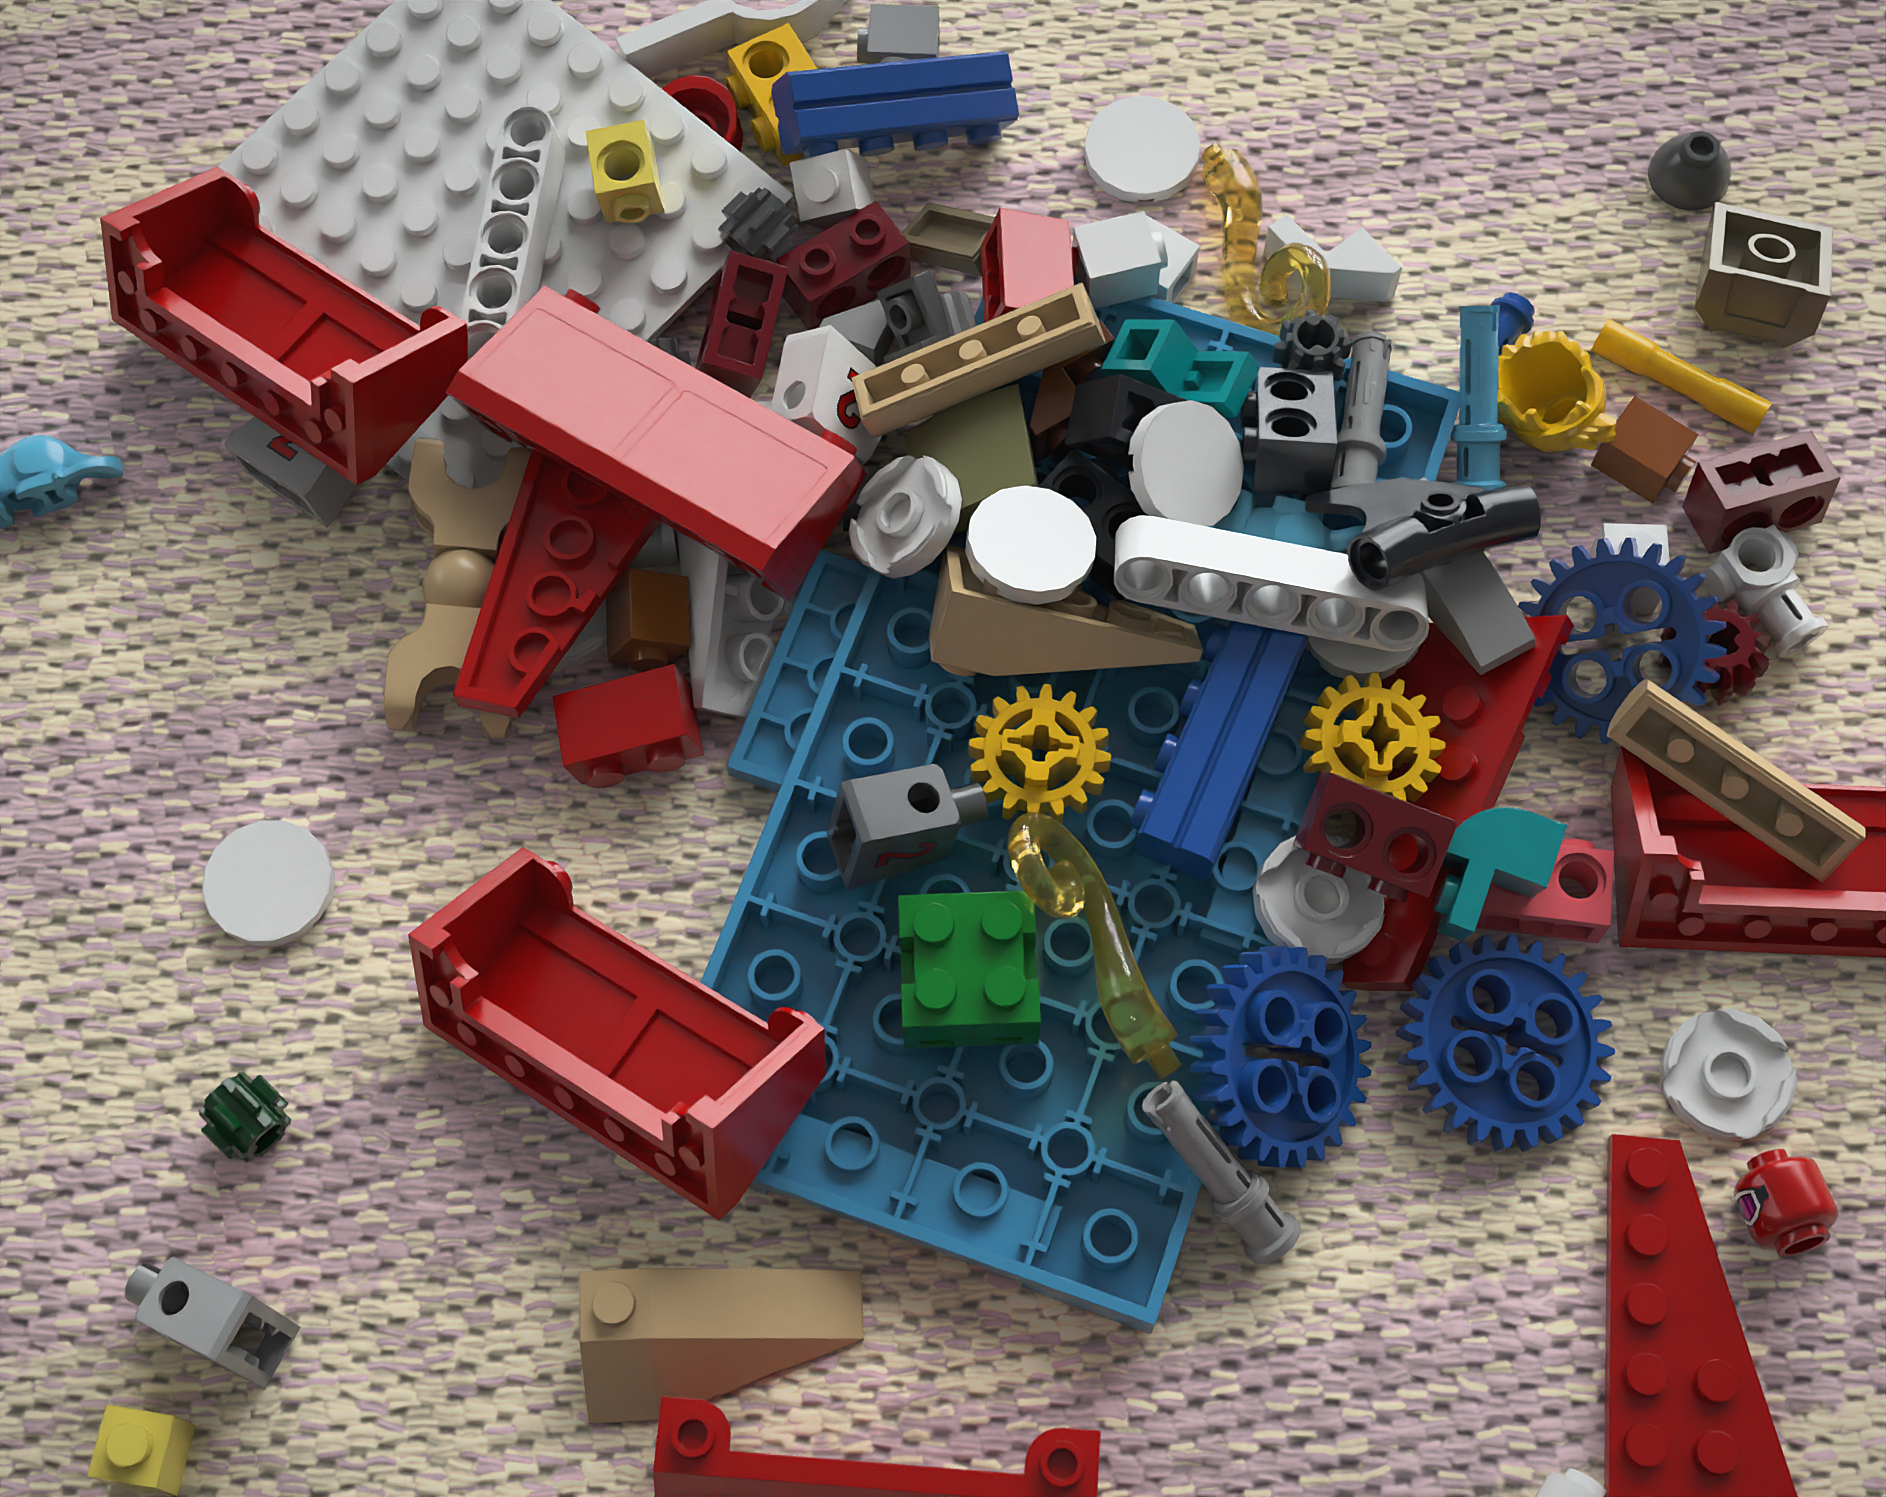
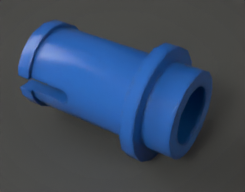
(1514, 318)

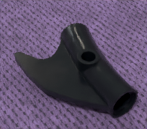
(1426, 524)

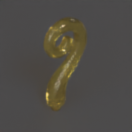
(1240, 202)
(1078, 885)

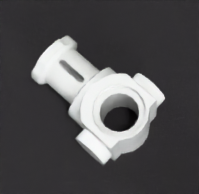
(1767, 591)

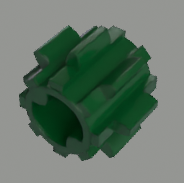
(244, 1116)

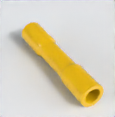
(1713, 393)

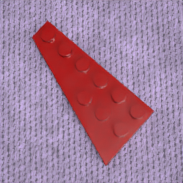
(1482, 737)

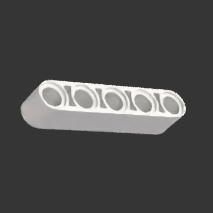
(513, 222)
(1264, 584)

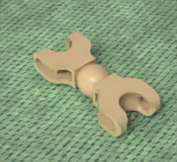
(466, 544)

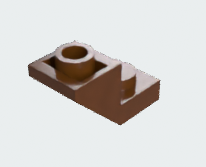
(1056, 397)

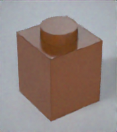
(1647, 451)
(647, 619)

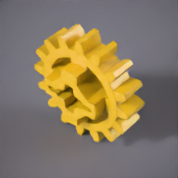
(1391, 726)
(1067, 757)

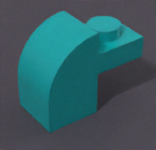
(1168, 360)
(1497, 848)

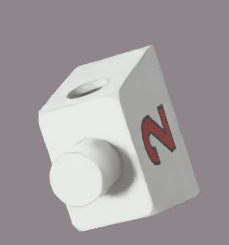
(818, 389)

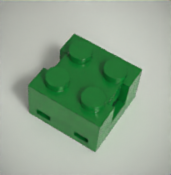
(969, 969)

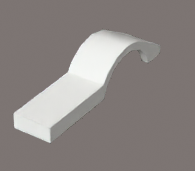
(713, 27)

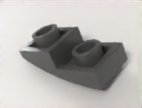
(914, 314)

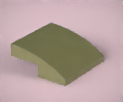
(981, 444)

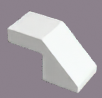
(1357, 265)

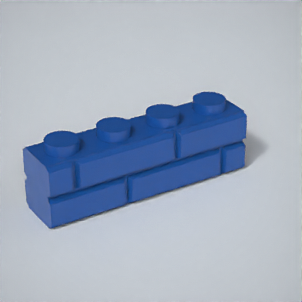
(895, 104)
(1218, 747)

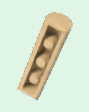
(977, 360)
(1734, 780)

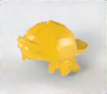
(1552, 394)

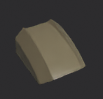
(1764, 274)

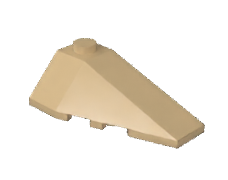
(999, 637)
(704, 1331)

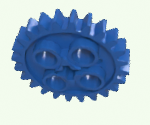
(1609, 585)
(1491, 1097)
(1271, 1105)

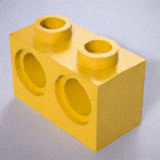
(749, 64)

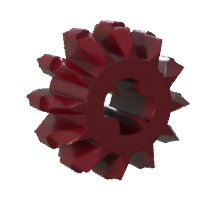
(1744, 653)

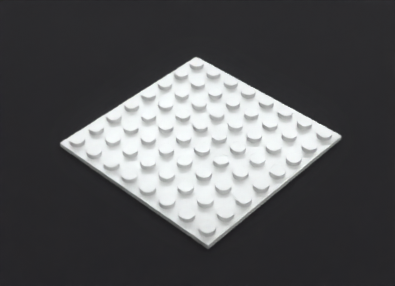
(394, 152)

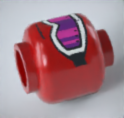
(1786, 1203)

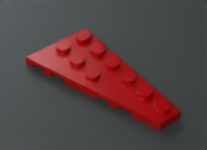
(550, 577)
(1677, 1366)

